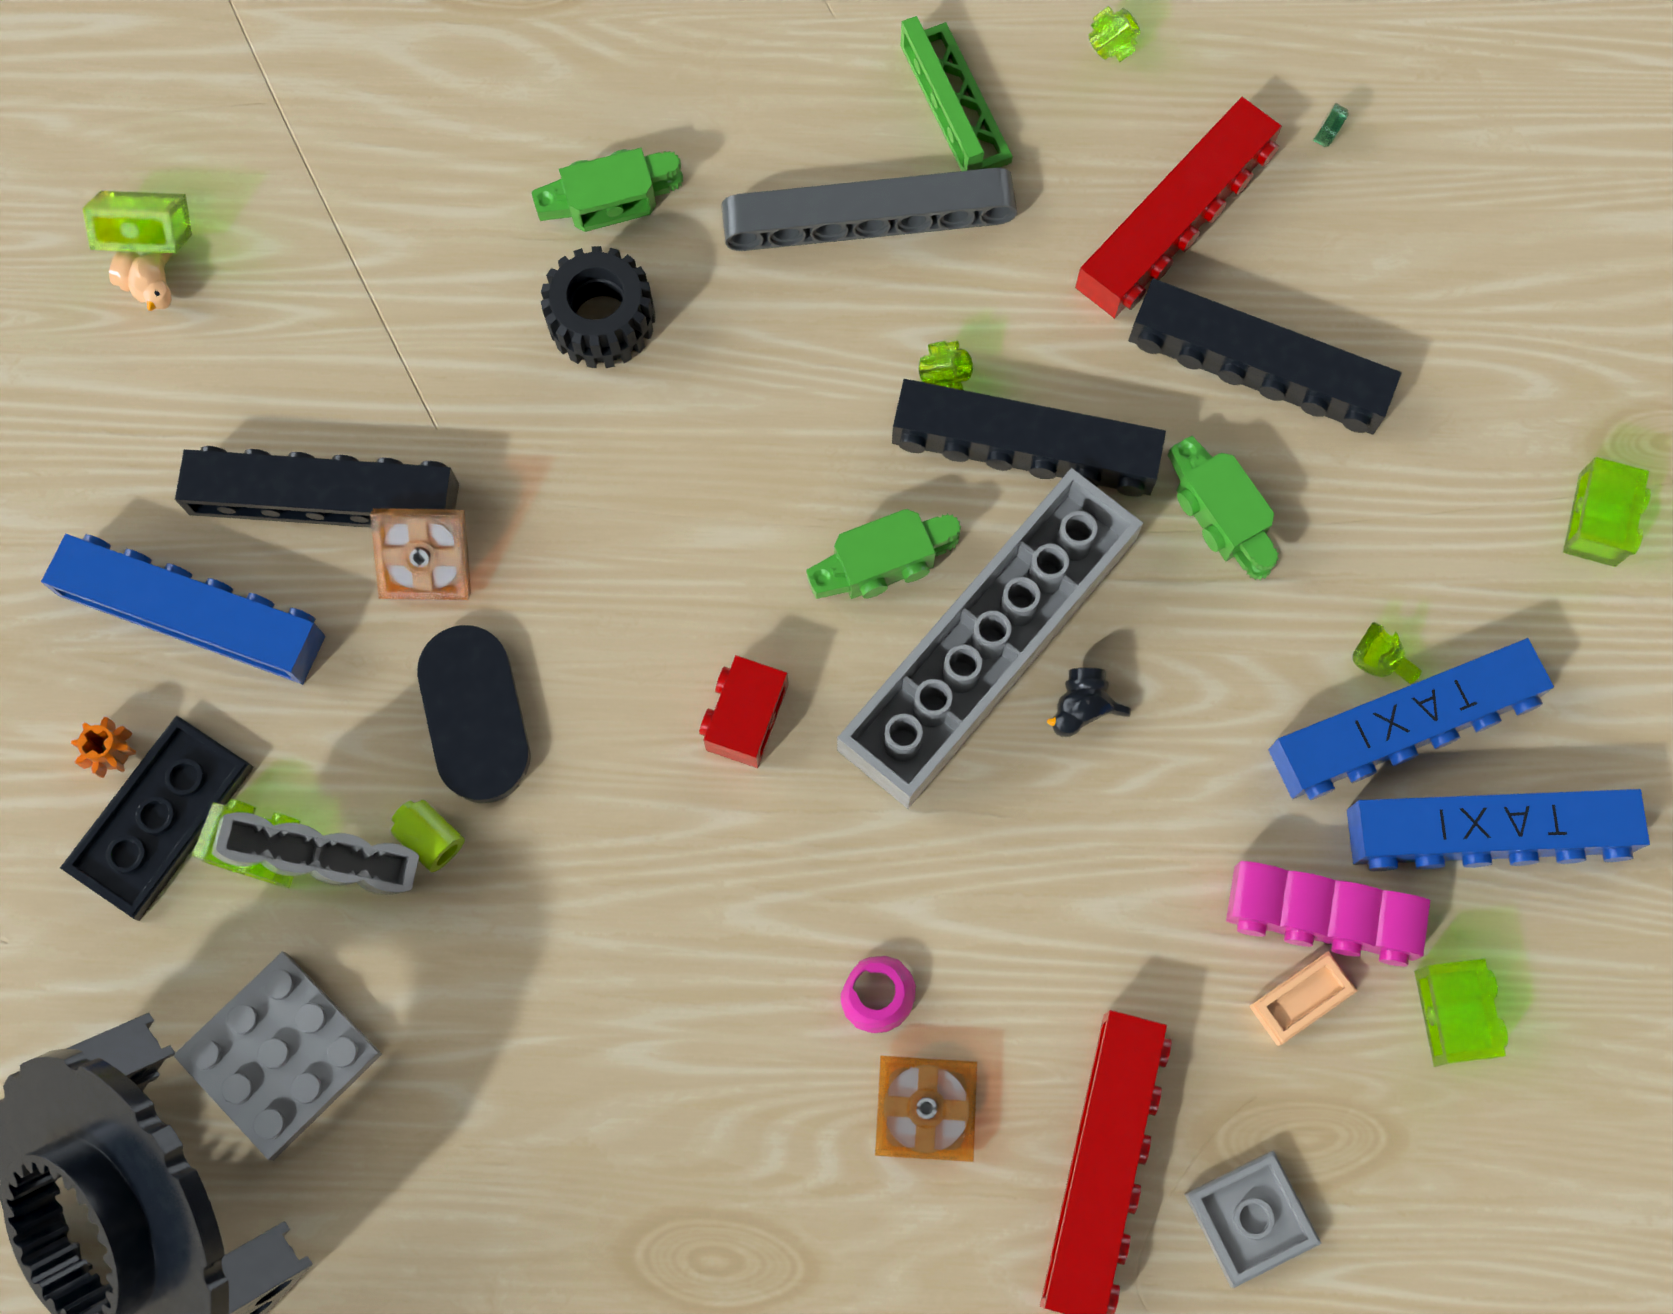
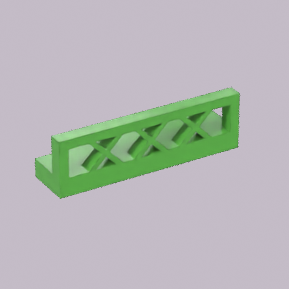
(946, 102)

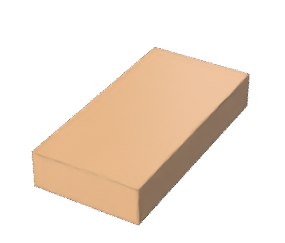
(1303, 998)

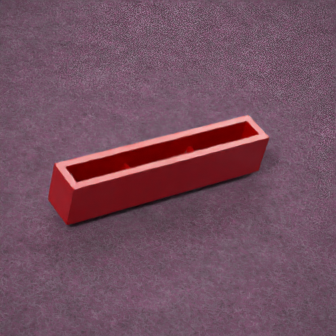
(1178, 207)
(1105, 1165)

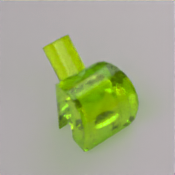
(1384, 654)

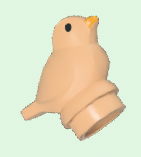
(143, 277)

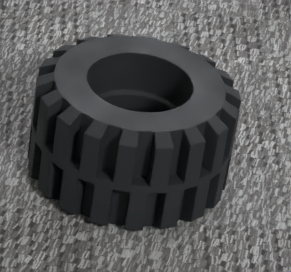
(594, 276)

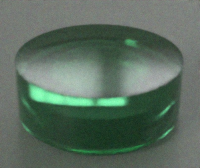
(1331, 125)

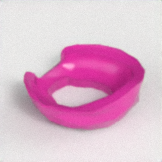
(896, 1012)

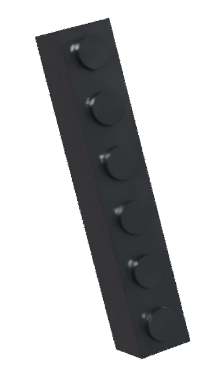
(1264, 357)
(1027, 437)
(307, 487)

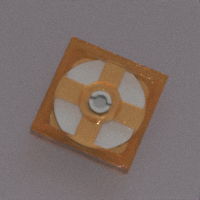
(421, 554)
(926, 1109)

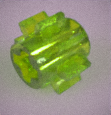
(1114, 34)
(946, 365)

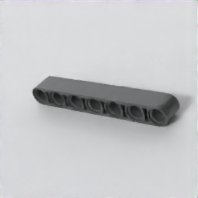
(868, 209)

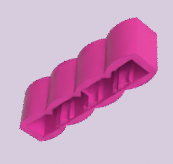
(1328, 911)

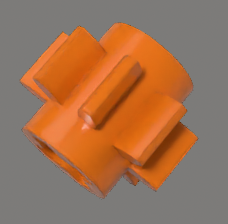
(92, 753)

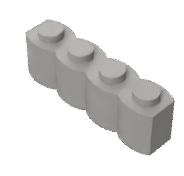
(300, 850)

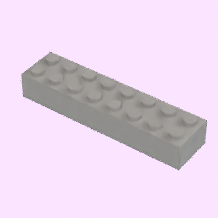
(988, 638)

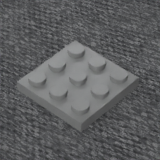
(277, 1055)

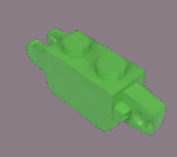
(609, 188)
(1225, 506)
(883, 554)

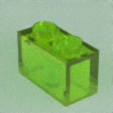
(137, 221)
(1607, 512)
(1461, 1012)

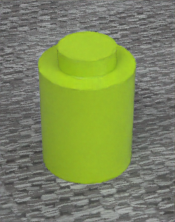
(426, 833)

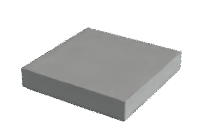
(1252, 1219)

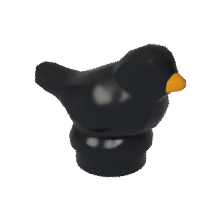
(1084, 702)

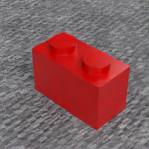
(744, 711)

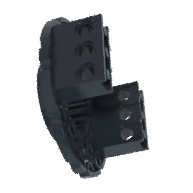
(90, 1122)

